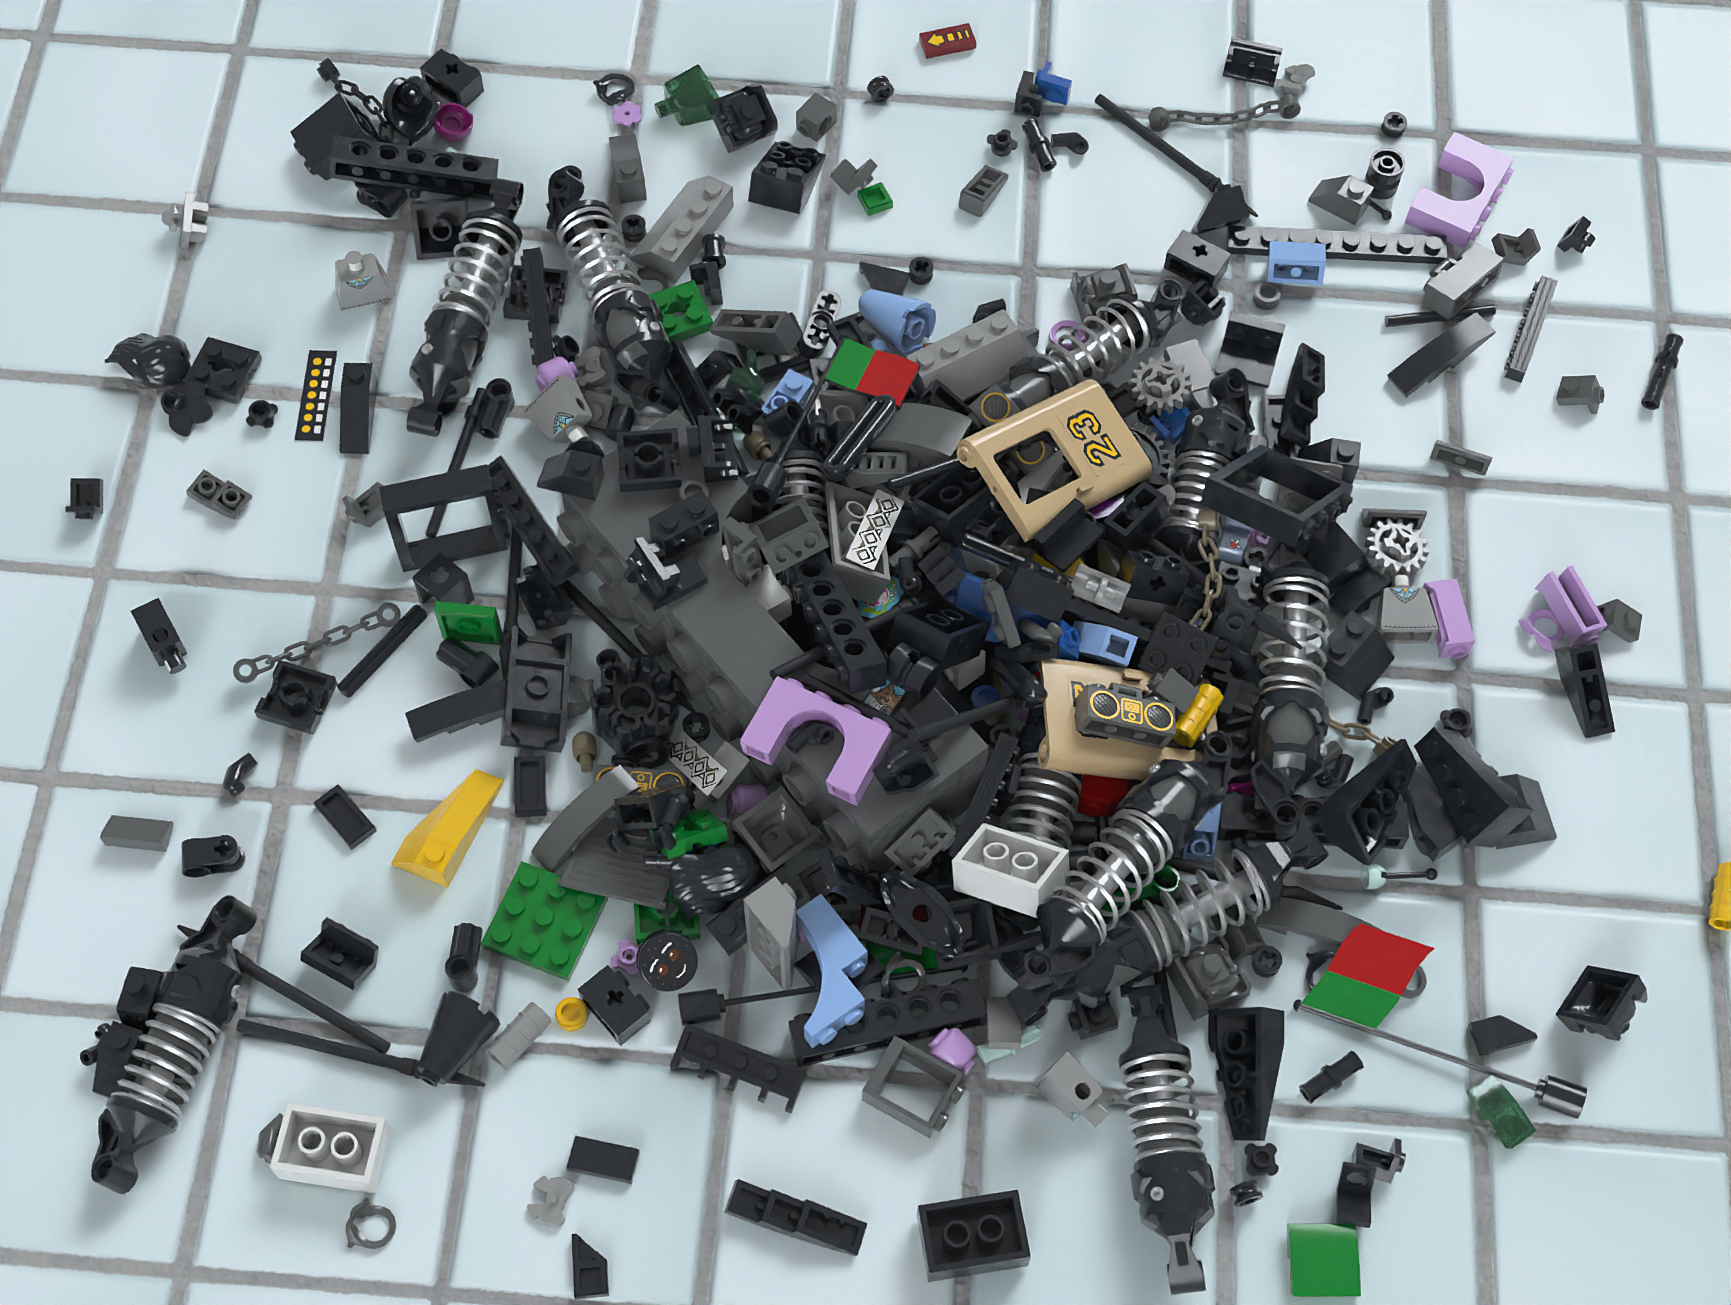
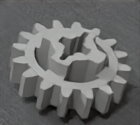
(1160, 385)
(1396, 548)

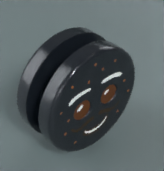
(666, 960)

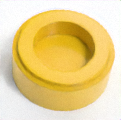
(571, 1014)

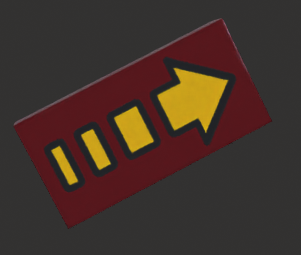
(947, 40)

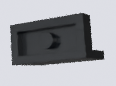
(1067, 536)

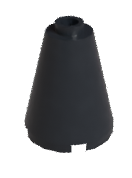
(454, 1037)

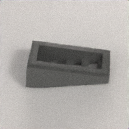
(980, 192)
(868, 469)

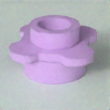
(620, 960)

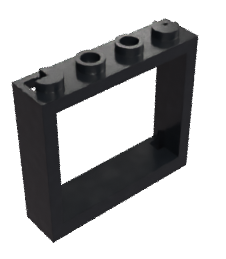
(442, 490)
(1226, 497)

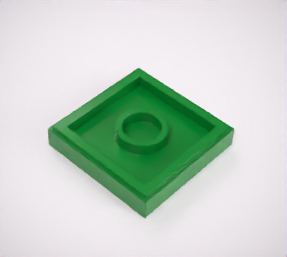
(469, 622)

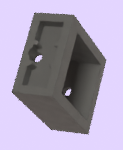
(803, 535)
(898, 1050)

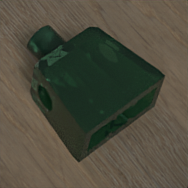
(687, 97)

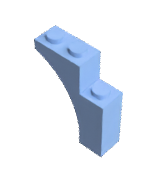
(839, 957)

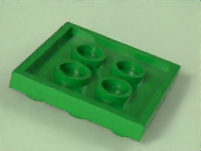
(543, 922)

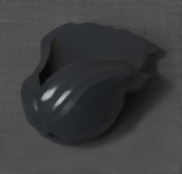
(409, 112)
(153, 360)
(712, 880)

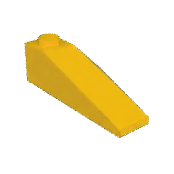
(445, 834)

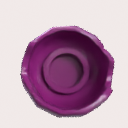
(453, 122)

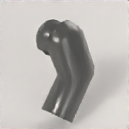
(268, 1137)

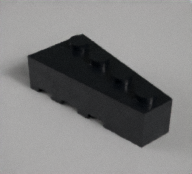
(1470, 788)

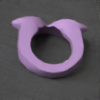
(1066, 324)
(1543, 641)

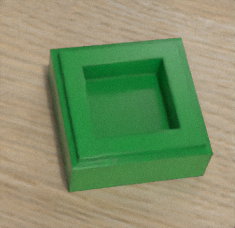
(875, 199)

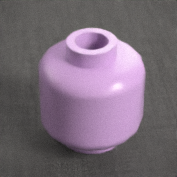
(551, 369)
(745, 797)
(953, 1049)

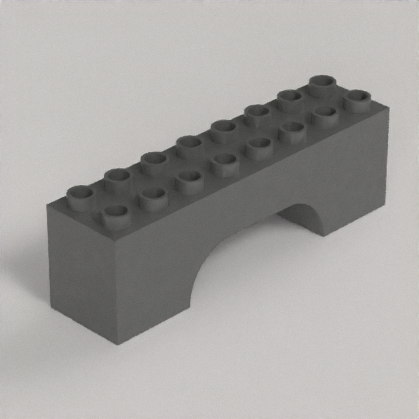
(729, 645)

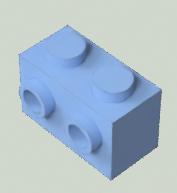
(1296, 263)

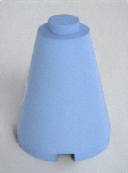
(898, 318)

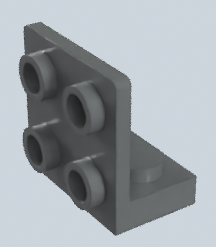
(921, 841)

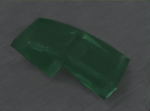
(1499, 1107)

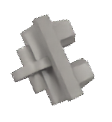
(191, 211)
(1099, 588)

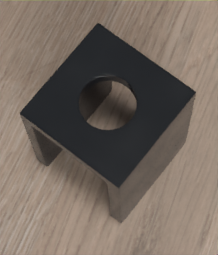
(443, 581)

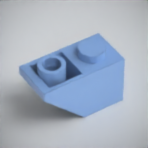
(791, 387)
(1105, 644)
(1203, 842)

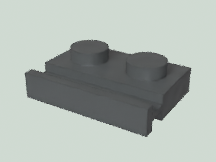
(997, 605)

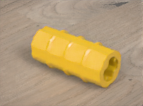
(1198, 715)
(1721, 898)

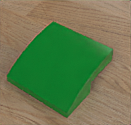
(1323, 1260)

